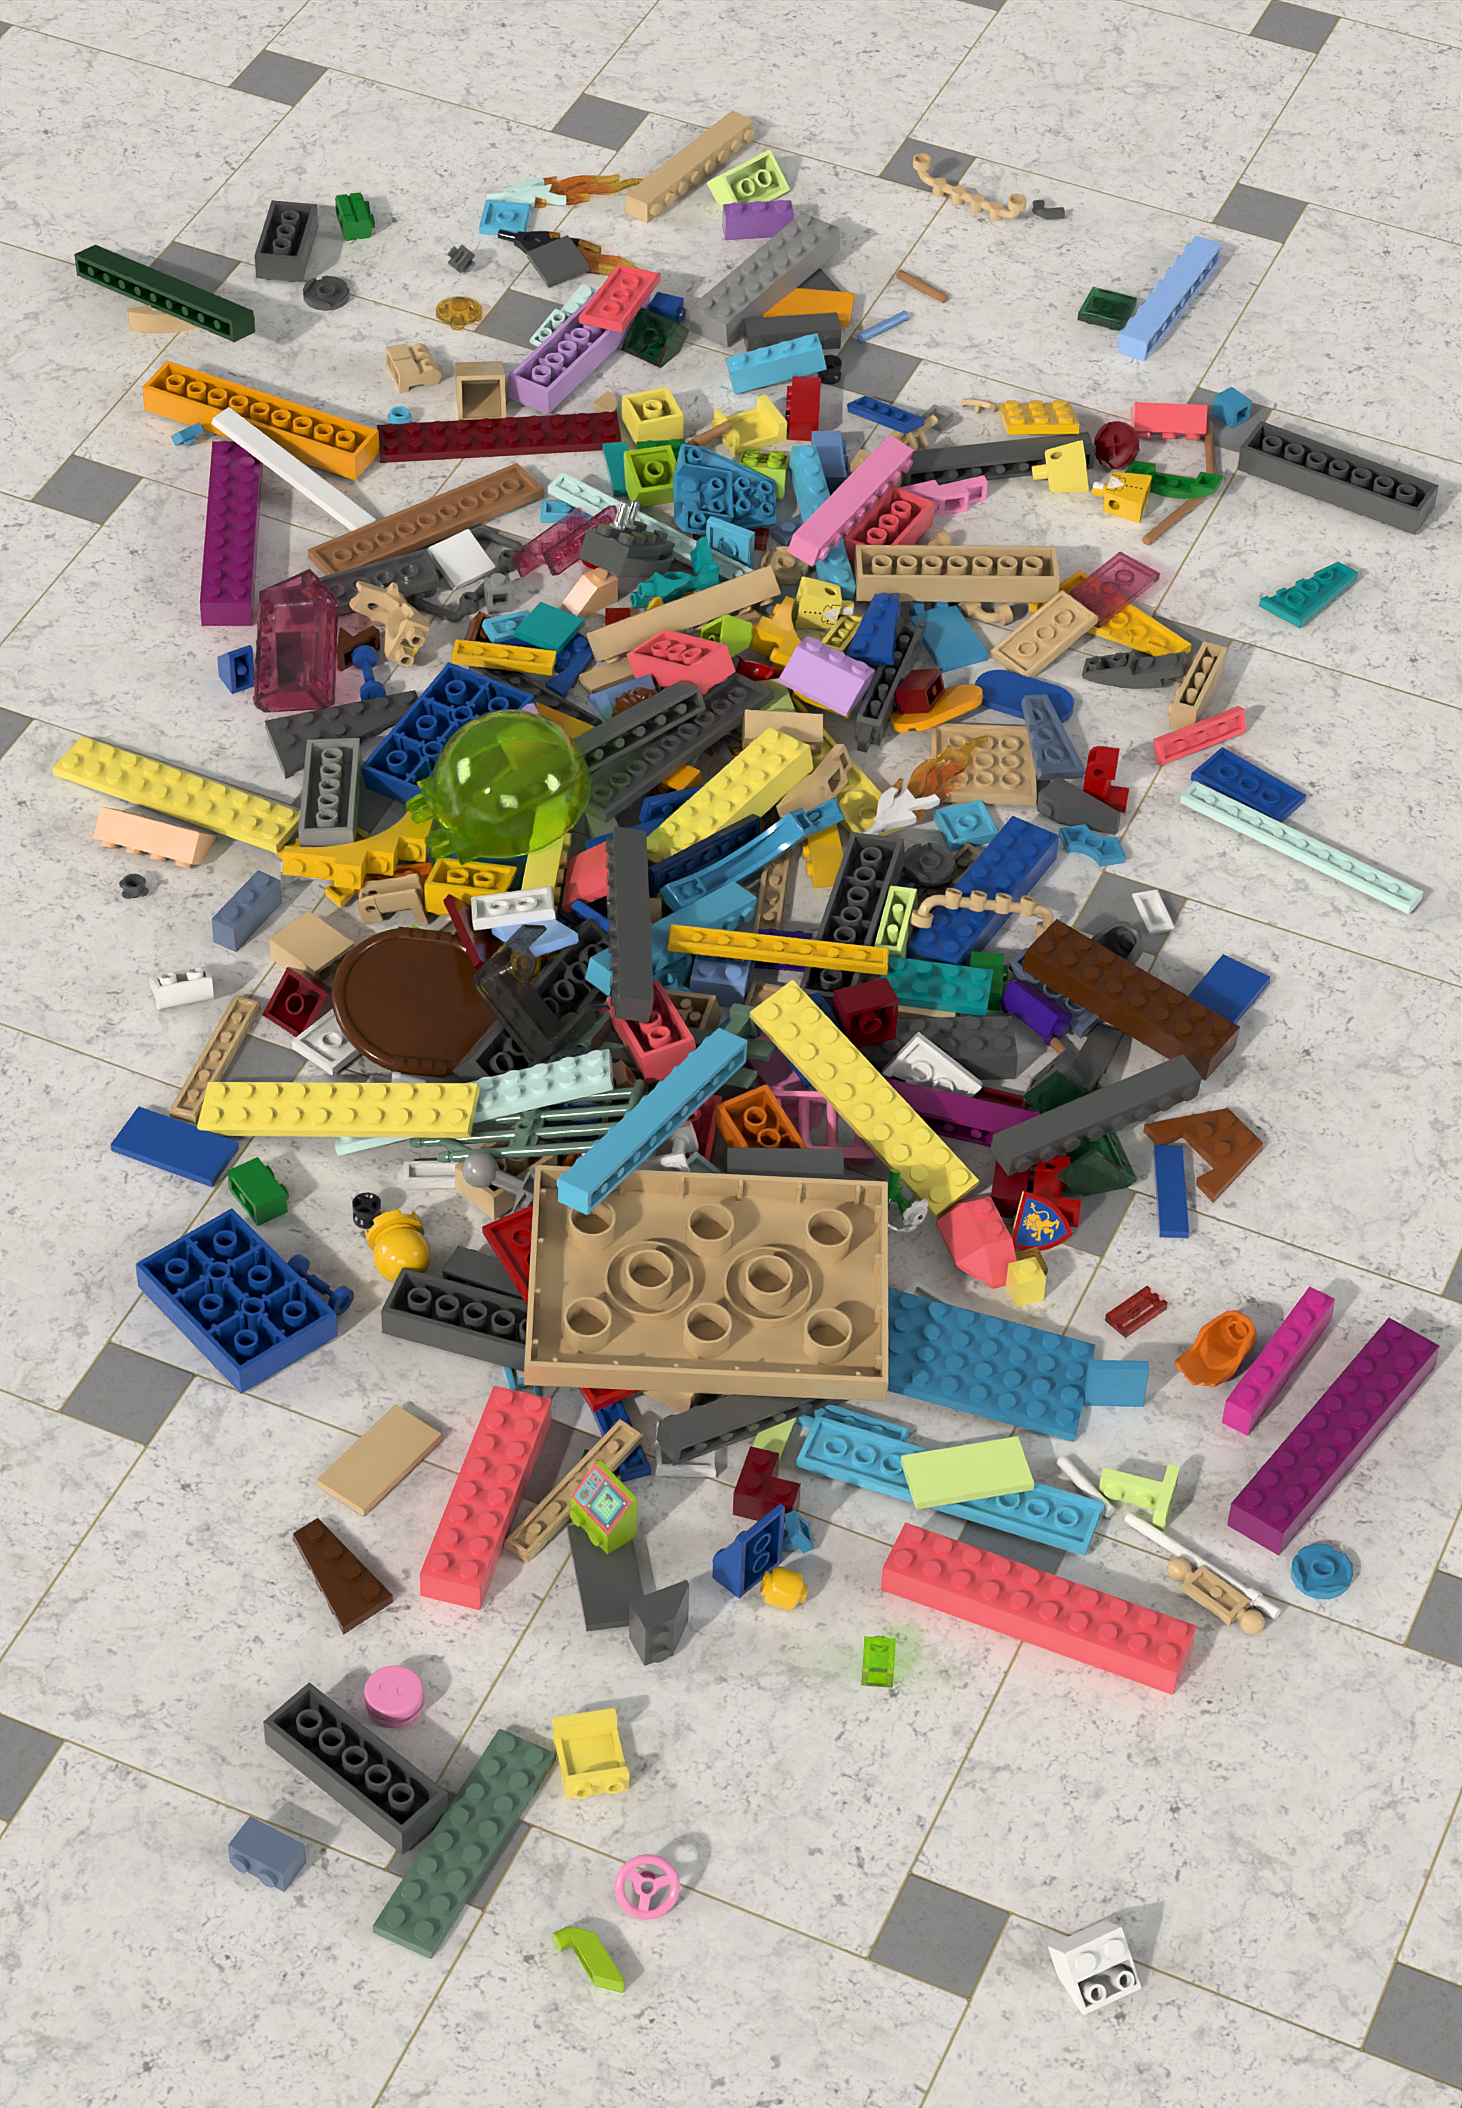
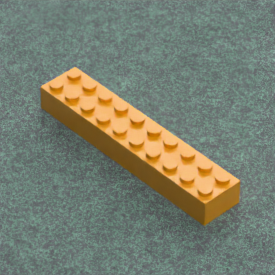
(300, 430)

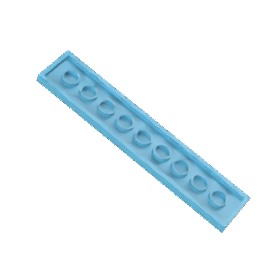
(875, 1464)

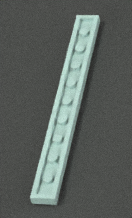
(593, 501)
(1302, 847)

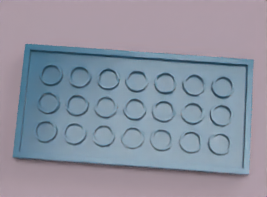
(986, 1365)

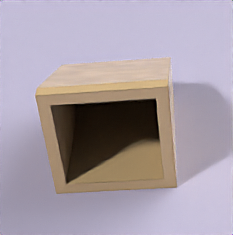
(480, 390)

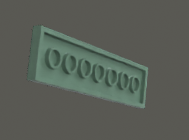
(464, 1844)

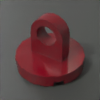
(1116, 445)

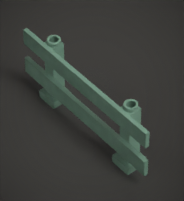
(739, 1025)

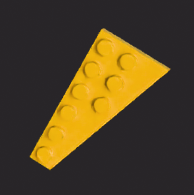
(1130, 627)

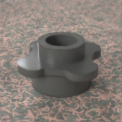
(133, 886)

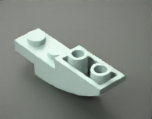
(558, 317)

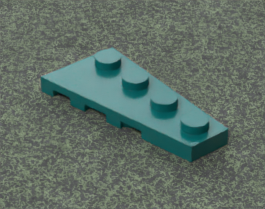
(1310, 595)

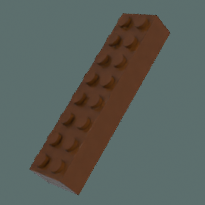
(1130, 998)

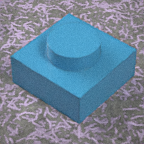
(187, 435)

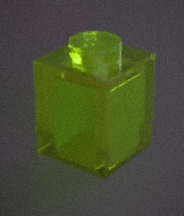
(878, 1661)

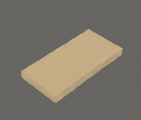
(1044, 635)
(379, 1460)

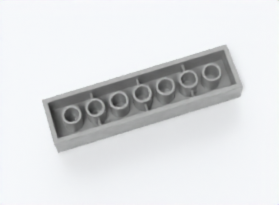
(764, 278)

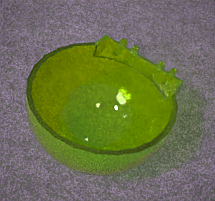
(503, 787)

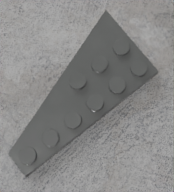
(349, 720)

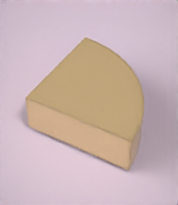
(606, 402)

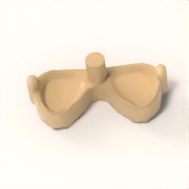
(970, 401)

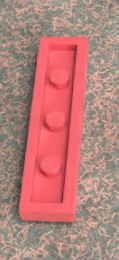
(1199, 735)

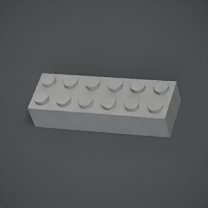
(330, 792)

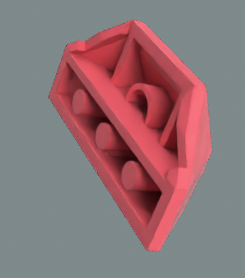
(978, 1239)

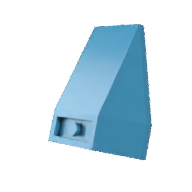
(720, 488)

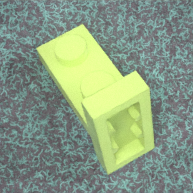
(1142, 1491)

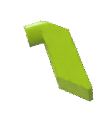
(591, 1956)

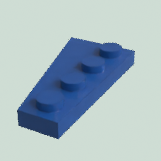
(877, 631)

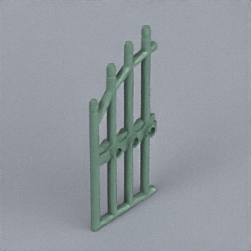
(531, 1129)

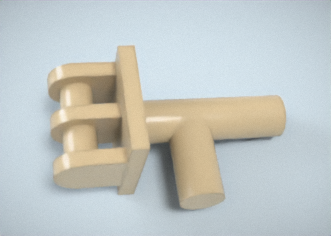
(909, 438)

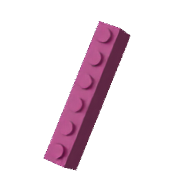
(1278, 1361)

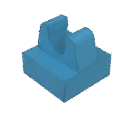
(798, 1533)

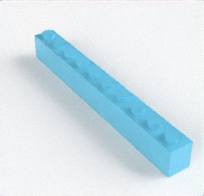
(651, 1121)

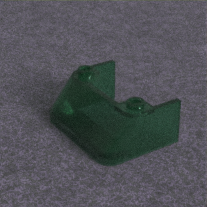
(1094, 1165)

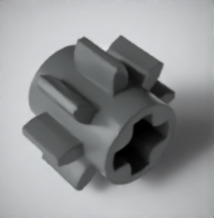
(461, 259)

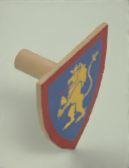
(1038, 1224)

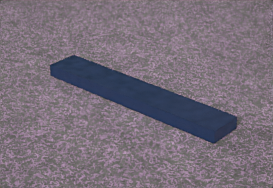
(703, 853)

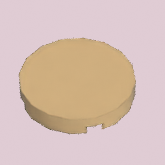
(786, 567)

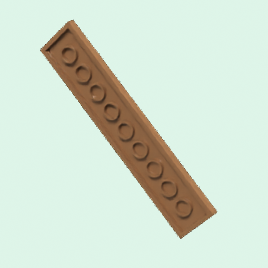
(428, 521)

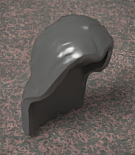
(1122, 940)

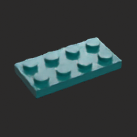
(940, 985)

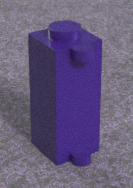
(1035, 1010)

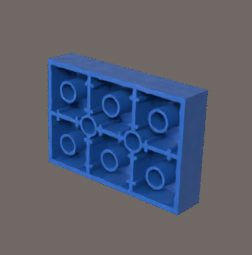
(416, 740)
(236, 1300)

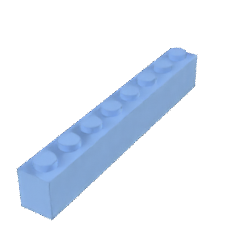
(1169, 298)

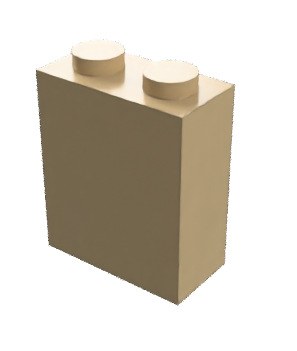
(310, 946)

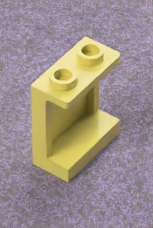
(753, 427)
(590, 1753)

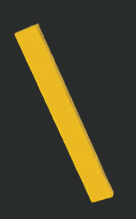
(778, 949)

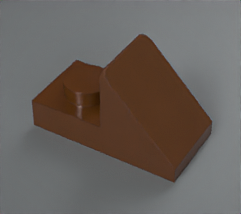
(348, 643)

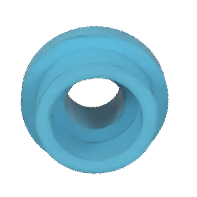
(399, 415)

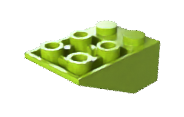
(770, 465)

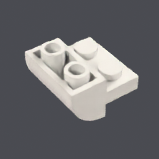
(182, 987)

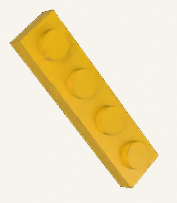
(503, 657)

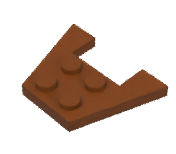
(1218, 1139)

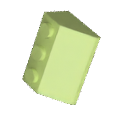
(750, 181)

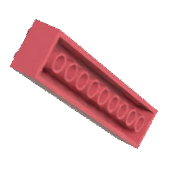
(1038, 1608)

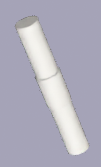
(1084, 1484)

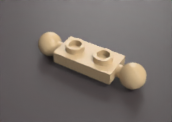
(1215, 1595)

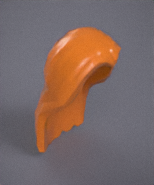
(1218, 1349)

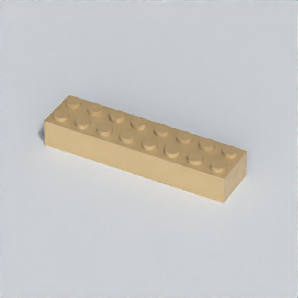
(957, 573)

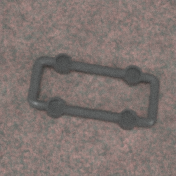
(470, 600)

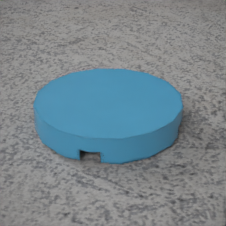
(1321, 1571)

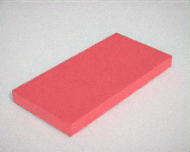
(620, 298)

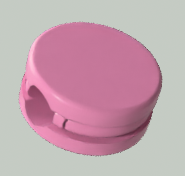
(394, 1696)

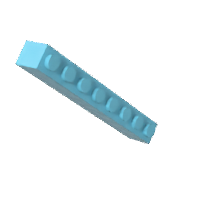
(811, 493)
(719, 910)

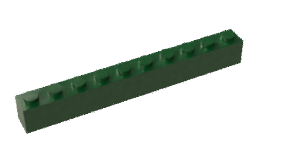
(165, 293)

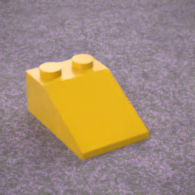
(464, 882)

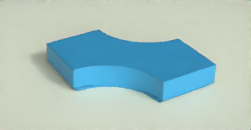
(1102, 849)

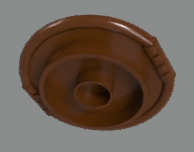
(410, 1001)

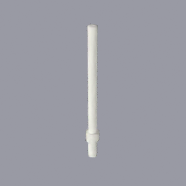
(1196, 1561)

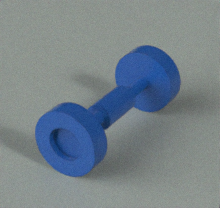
(365, 658)
(339, 1299)

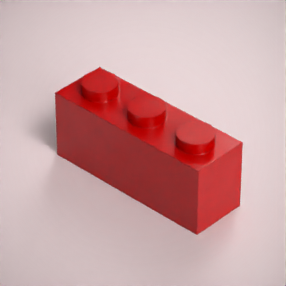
(803, 407)

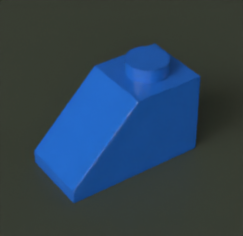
(237, 669)

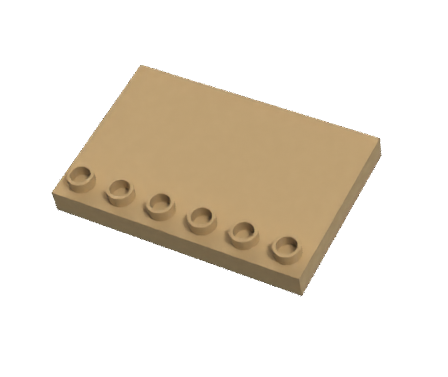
(712, 1286)

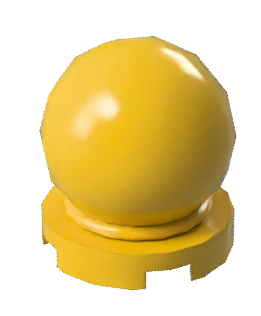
(398, 1244)

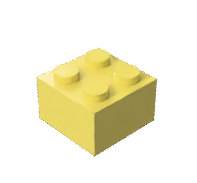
(652, 415)

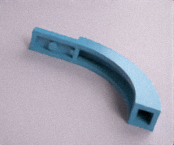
(741, 863)

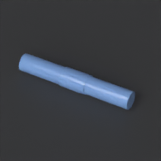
(883, 326)

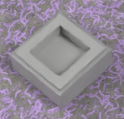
(944, 416)

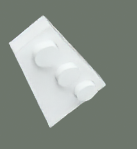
(928, 1066)

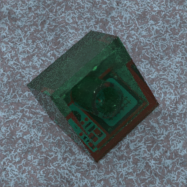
(654, 338)

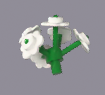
(900, 1196)

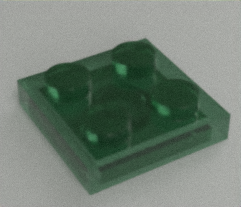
(1107, 309)

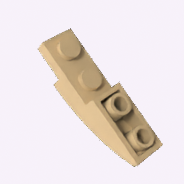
(821, 785)

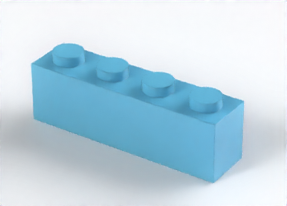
(776, 363)

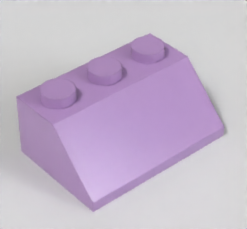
(827, 676)

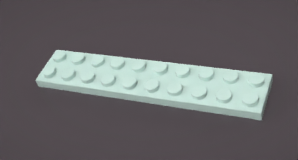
(522, 1091)

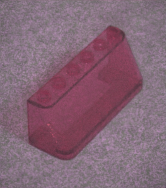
(296, 646)

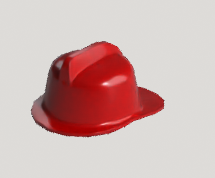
(756, 671)

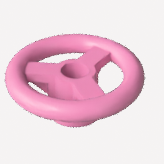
(638, 1877)

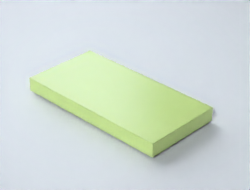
(967, 1472)

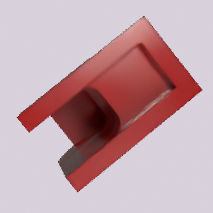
(1099, 772)
(1051, 1187)

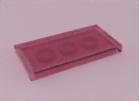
(1114, 586)

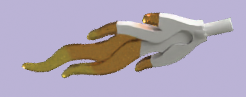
(921, 789)

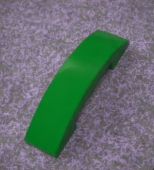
(1177, 486)

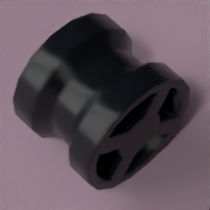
(832, 374)
(366, 1208)

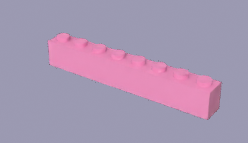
(851, 501)

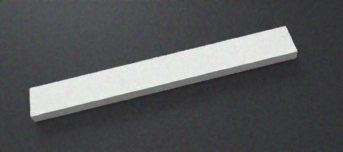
(292, 470)

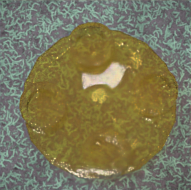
(458, 311)

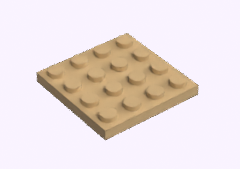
(996, 770)

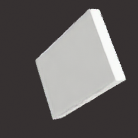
(513, 908)

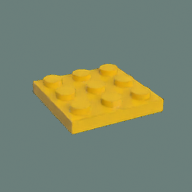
(1038, 417)

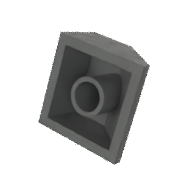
(659, 1622)

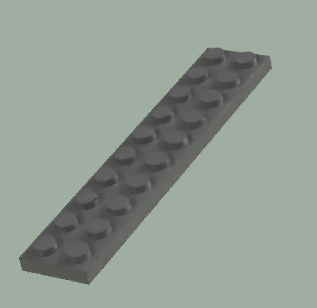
(643, 768)

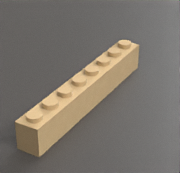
(689, 167)
(684, 613)

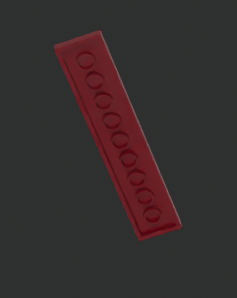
(497, 437)

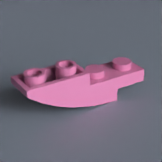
(951, 497)

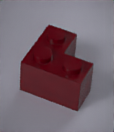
(760, 1489)

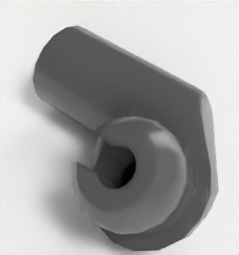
(1047, 213)

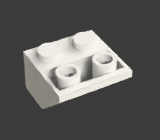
(1095, 1966)

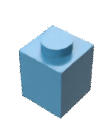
(1232, 407)

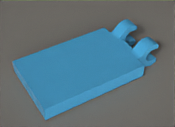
(948, 636)

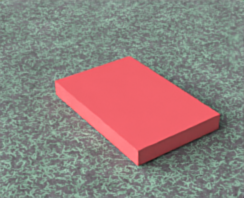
(586, 877)

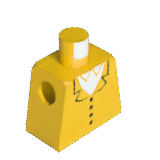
(1124, 494)

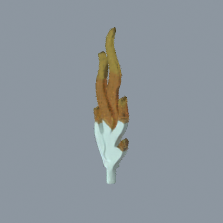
(564, 192)

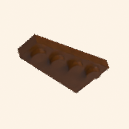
(346, 1583)

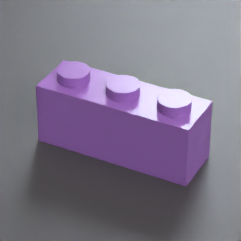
(756, 219)

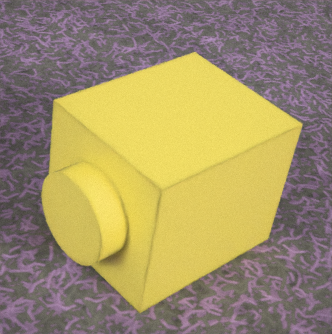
(1025, 1281)

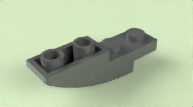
(1127, 671)

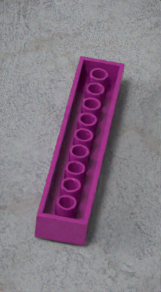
(231, 536)
(1332, 1436)

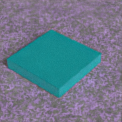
(549, 627)

